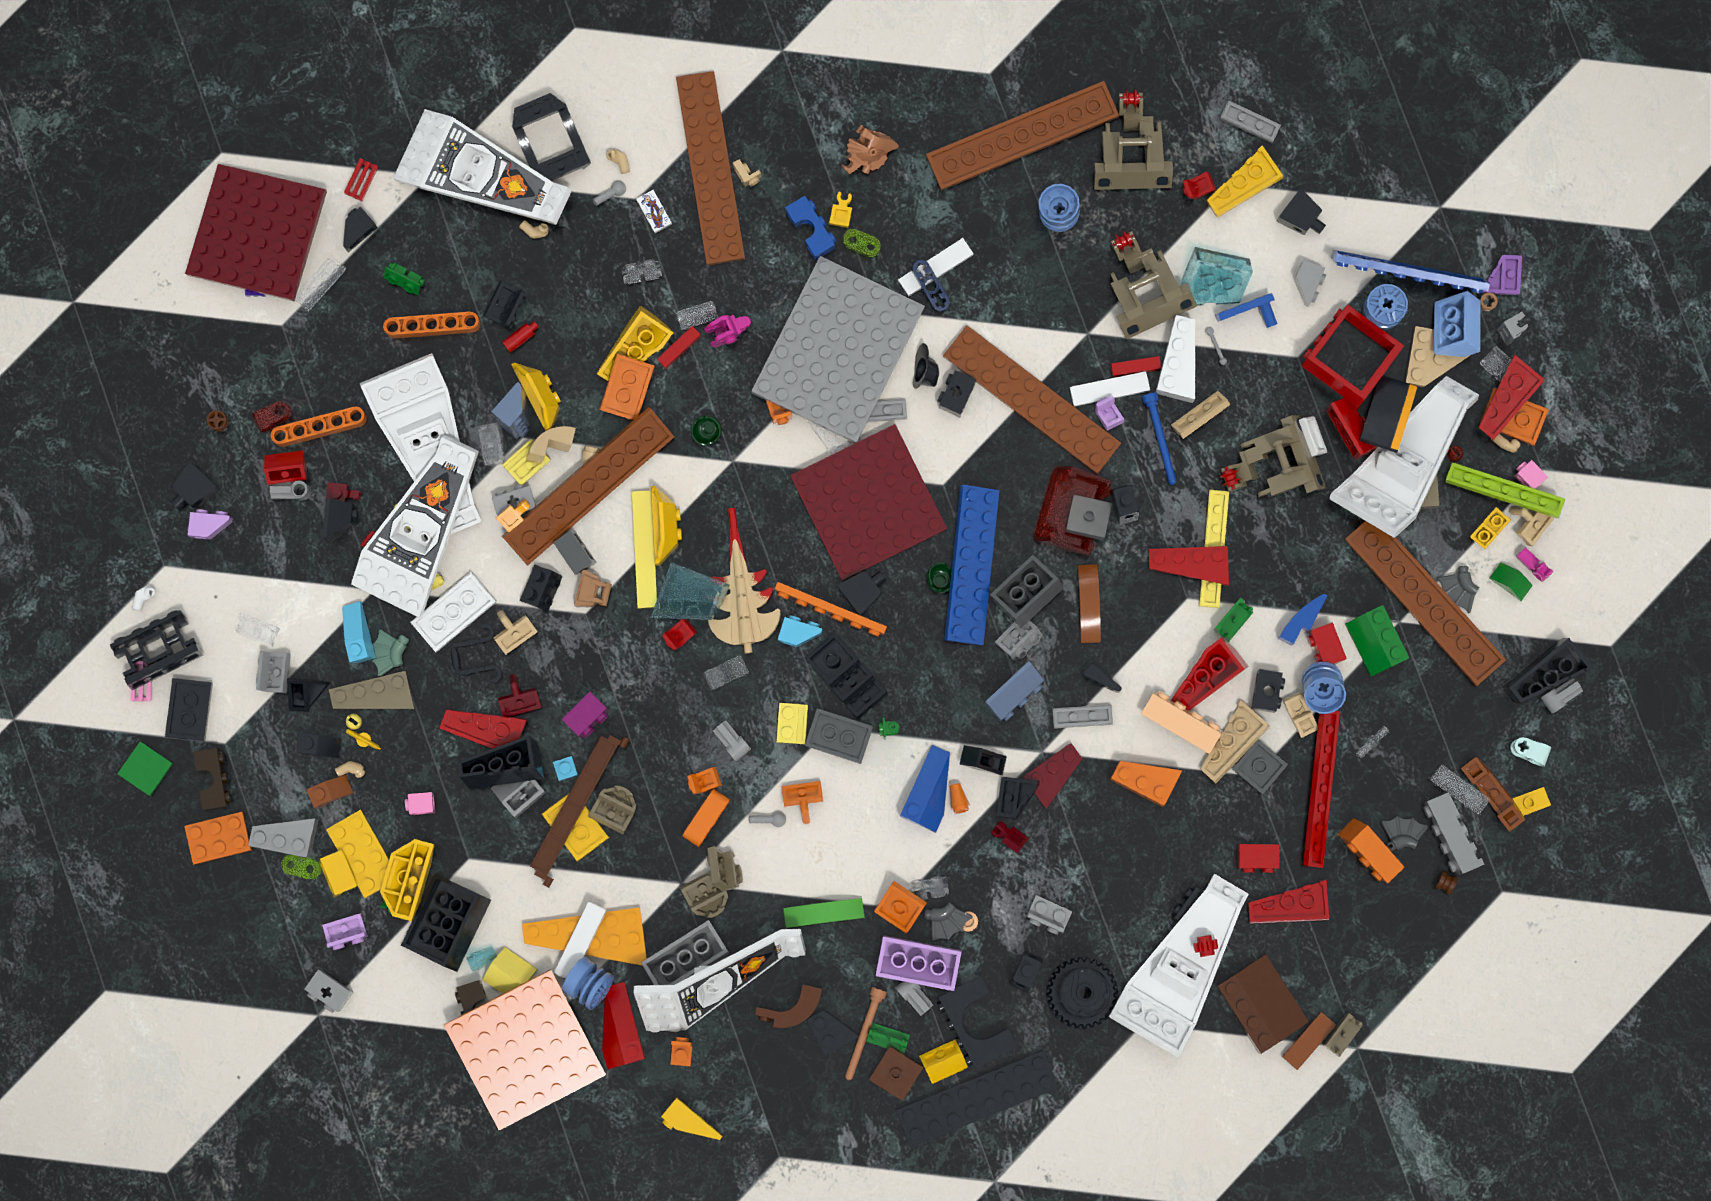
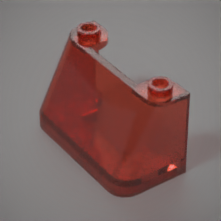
(1056, 507)

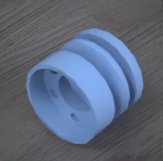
(1057, 197)
(1385, 317)
(1323, 687)
(587, 983)

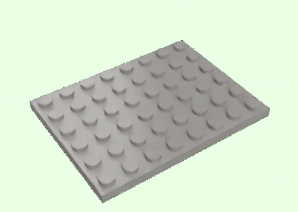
(838, 349)

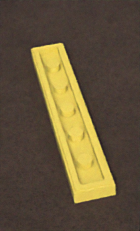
(1214, 537)
(644, 549)

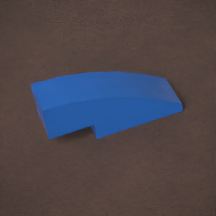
(1302, 620)

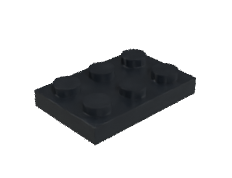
(188, 709)

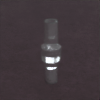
(1372, 742)

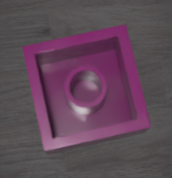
(586, 716)

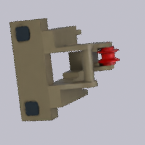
(1119, 175)
(1142, 317)
(1306, 473)

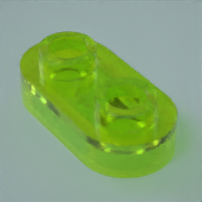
(862, 242)
(300, 867)

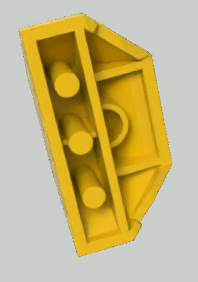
(538, 391)
(664, 525)
(406, 878)

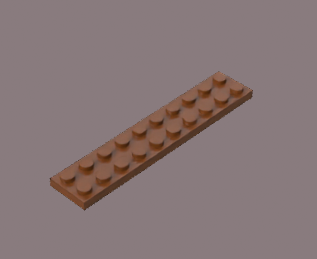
(1022, 135)
(710, 168)
(1032, 399)
(588, 486)
(1426, 601)

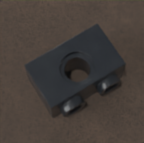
(1260, 700)

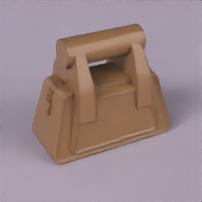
(588, 590)

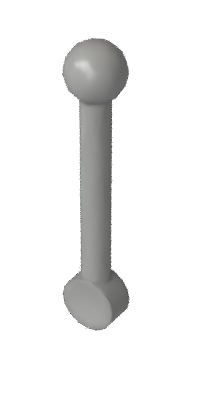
(1209, 332)

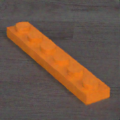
(837, 613)

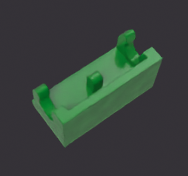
(1234, 620)

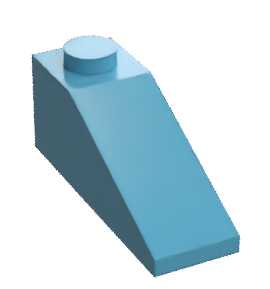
(357, 634)

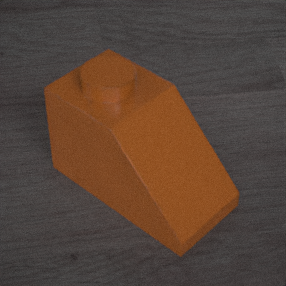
(329, 791)

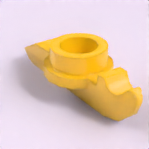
(363, 739)

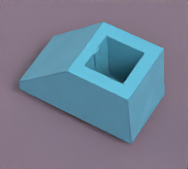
(797, 633)

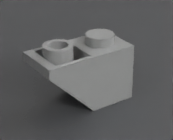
(1307, 281)

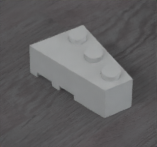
(286, 837)

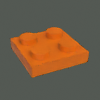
(900, 907)

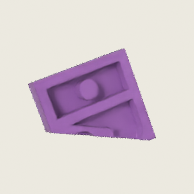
(1506, 276)

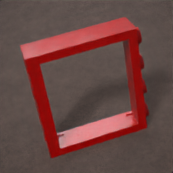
(1333, 379)

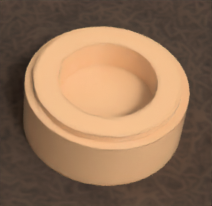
(972, 923)

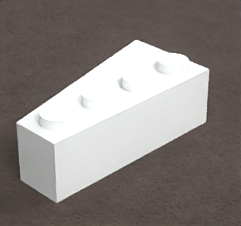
(1178, 367)

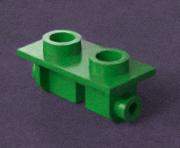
(396, 275)
(888, 728)
(886, 1036)

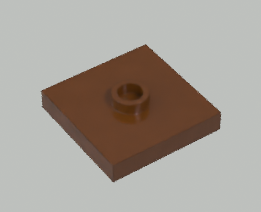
(896, 1073)

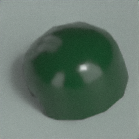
(706, 430)
(939, 577)

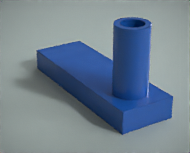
(1264, 306)

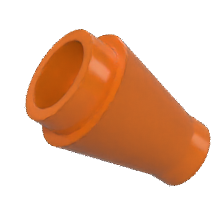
(959, 801)

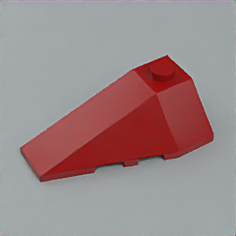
(1212, 671)
(620, 1033)

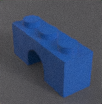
(803, 213)

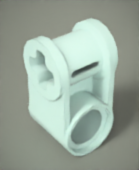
(1534, 751)

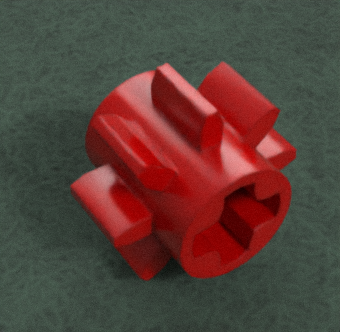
(1205, 946)

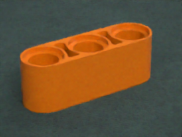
(706, 817)

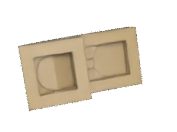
(1300, 714)

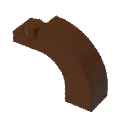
(800, 1012)

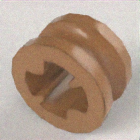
(1492, 305)

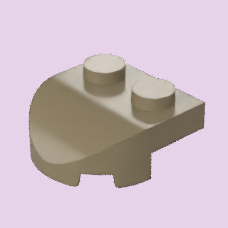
(614, 808)
(723, 870)
(704, 897)

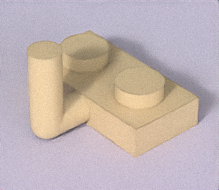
(1534, 525)
(514, 633)

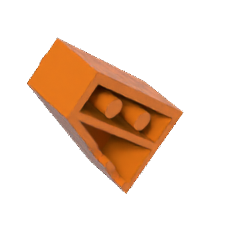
(1146, 780)
(1370, 850)

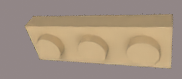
(1200, 414)

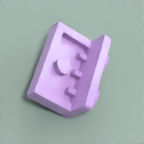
(345, 931)

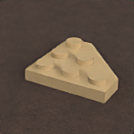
(1423, 363)

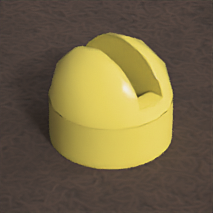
(357, 718)

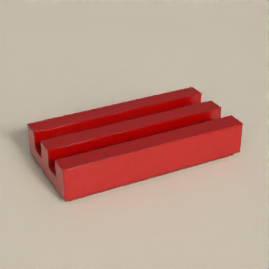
(361, 162)

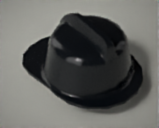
(926, 369)

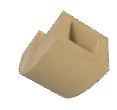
(556, 438)

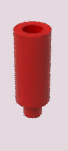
(520, 336)

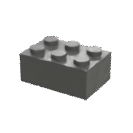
(1026, 591)

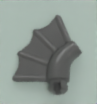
(1460, 588)
(1403, 833)
(946, 921)

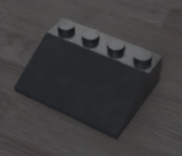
(446, 922)

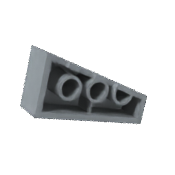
(1452, 834)

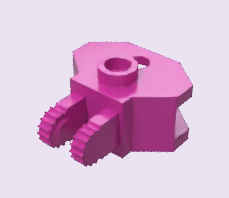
(727, 329)

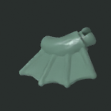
(388, 651)

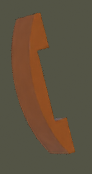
(1089, 603)
(1500, 799)

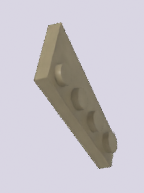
(377, 693)

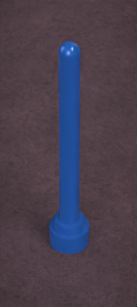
(1151, 402)

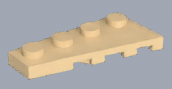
(1240, 734)

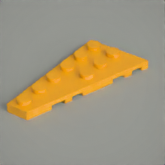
(617, 938)

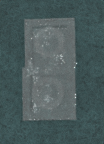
(725, 673)

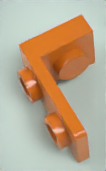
(681, 1051)

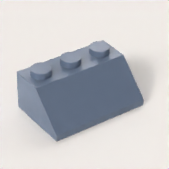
(1014, 692)

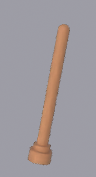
(876, 996)

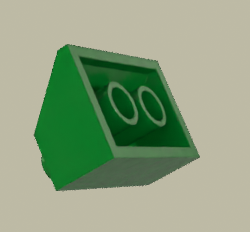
(1377, 641)

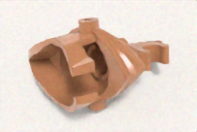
(868, 150)

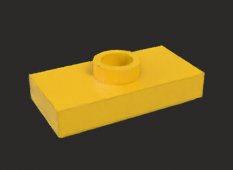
(1532, 801)

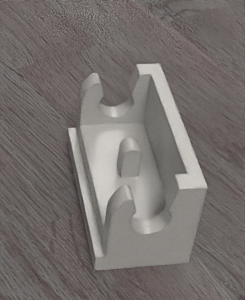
(1510, 330)

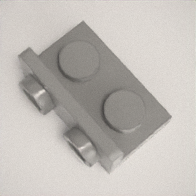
(1018, 640)
(1048, 914)

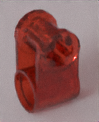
(269, 417)

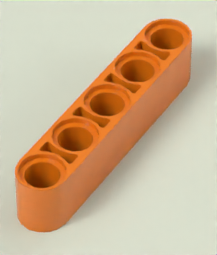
(423, 320)
(309, 424)

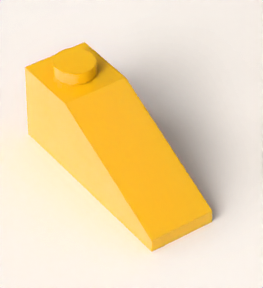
(686, 1120)

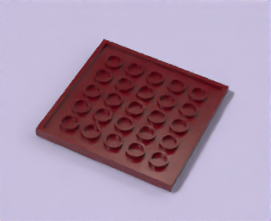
(256, 232)
(868, 502)

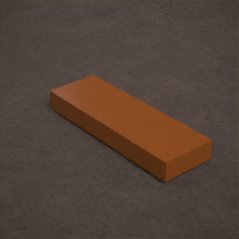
(1309, 1040)

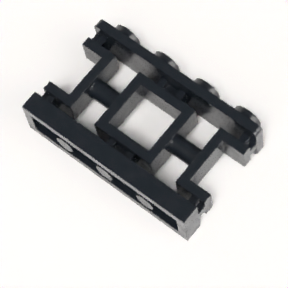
(163, 662)

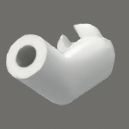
(142, 595)

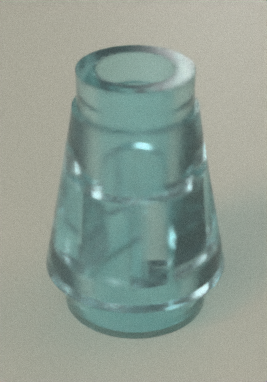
(481, 958)

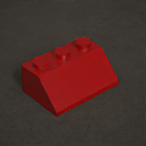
(1349, 426)

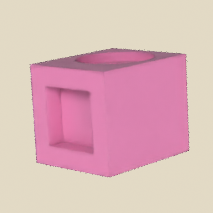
(1530, 475)
(420, 803)

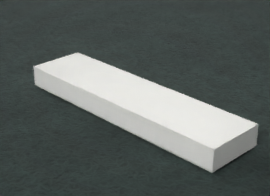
(940, 265)
(1114, 387)
(581, 938)

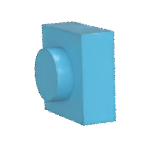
(565, 768)

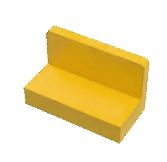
(337, 873)
(943, 1061)

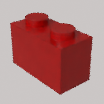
(285, 467)
(1326, 644)
(1258, 857)

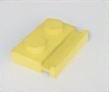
(523, 469)
(792, 723)

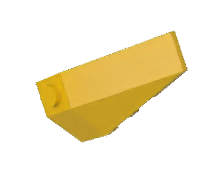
(638, 341)

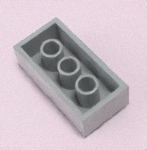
(680, 958)

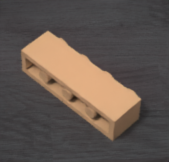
(1181, 721)

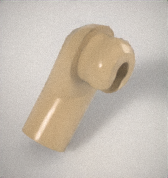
(620, 158)
(534, 232)
(1505, 444)
(352, 767)

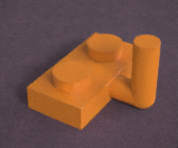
(802, 795)

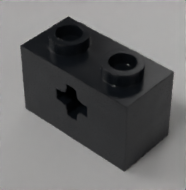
(956, 404)

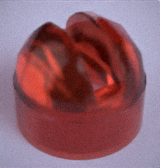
(1453, 456)

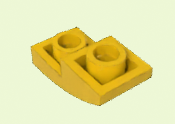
(1490, 528)

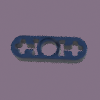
(927, 270)

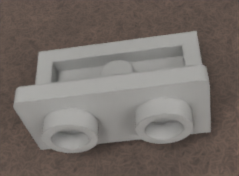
(273, 672)

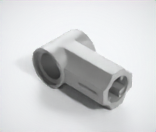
(289, 490)
(1559, 697)
(733, 743)
(912, 993)

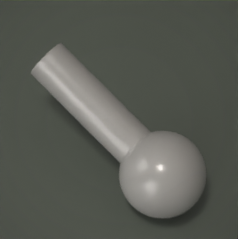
(618, 188)
(777, 819)

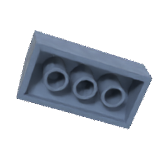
(513, 412)

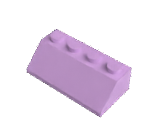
(918, 963)

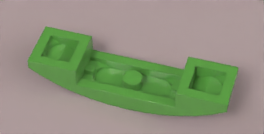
(824, 912)

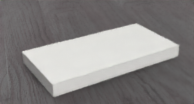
(453, 612)

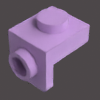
(1108, 413)

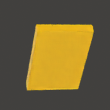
(584, 836)

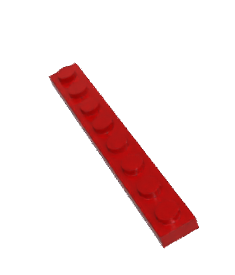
(1321, 790)

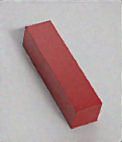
(679, 347)
(1135, 366)

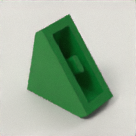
(1511, 581)

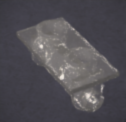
(634, 271)
(697, 315)
(937, 886)

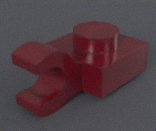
(340, 492)
(1012, 837)

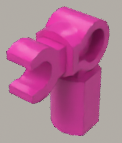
(1540, 571)

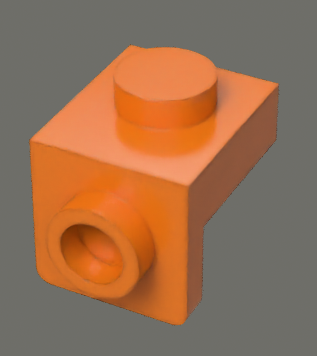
(778, 414)
(704, 781)

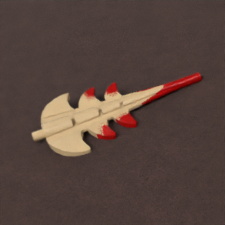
(745, 623)

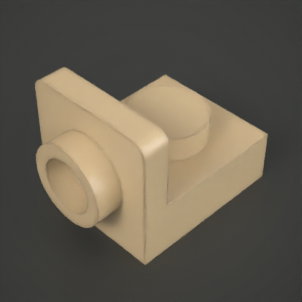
(743, 173)

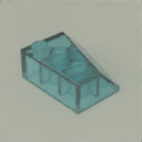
(1217, 276)
(689, 595)

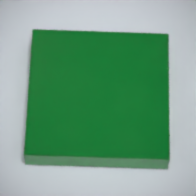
(145, 768)

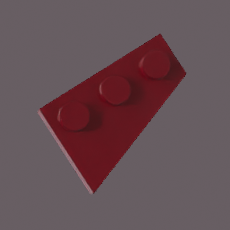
(1054, 773)

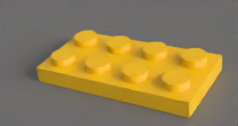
(362, 851)

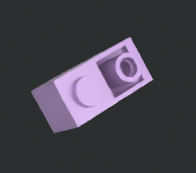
(207, 525)

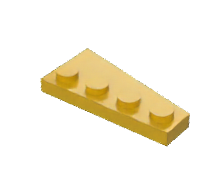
(1252, 178)

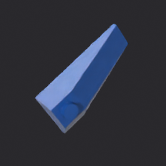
(928, 796)

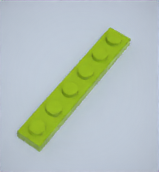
(1505, 490)

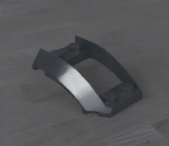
(540, 109)

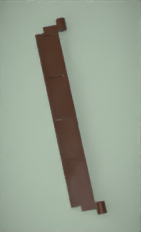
(574, 806)

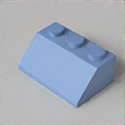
(1457, 325)

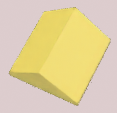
(508, 971)

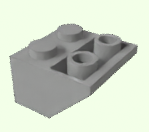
(518, 796)

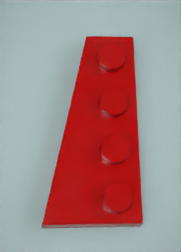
(1512, 393)
(1194, 562)
(483, 728)
(1301, 904)

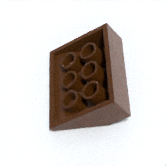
(1262, 1004)

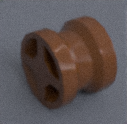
(215, 418)
(1446, 882)

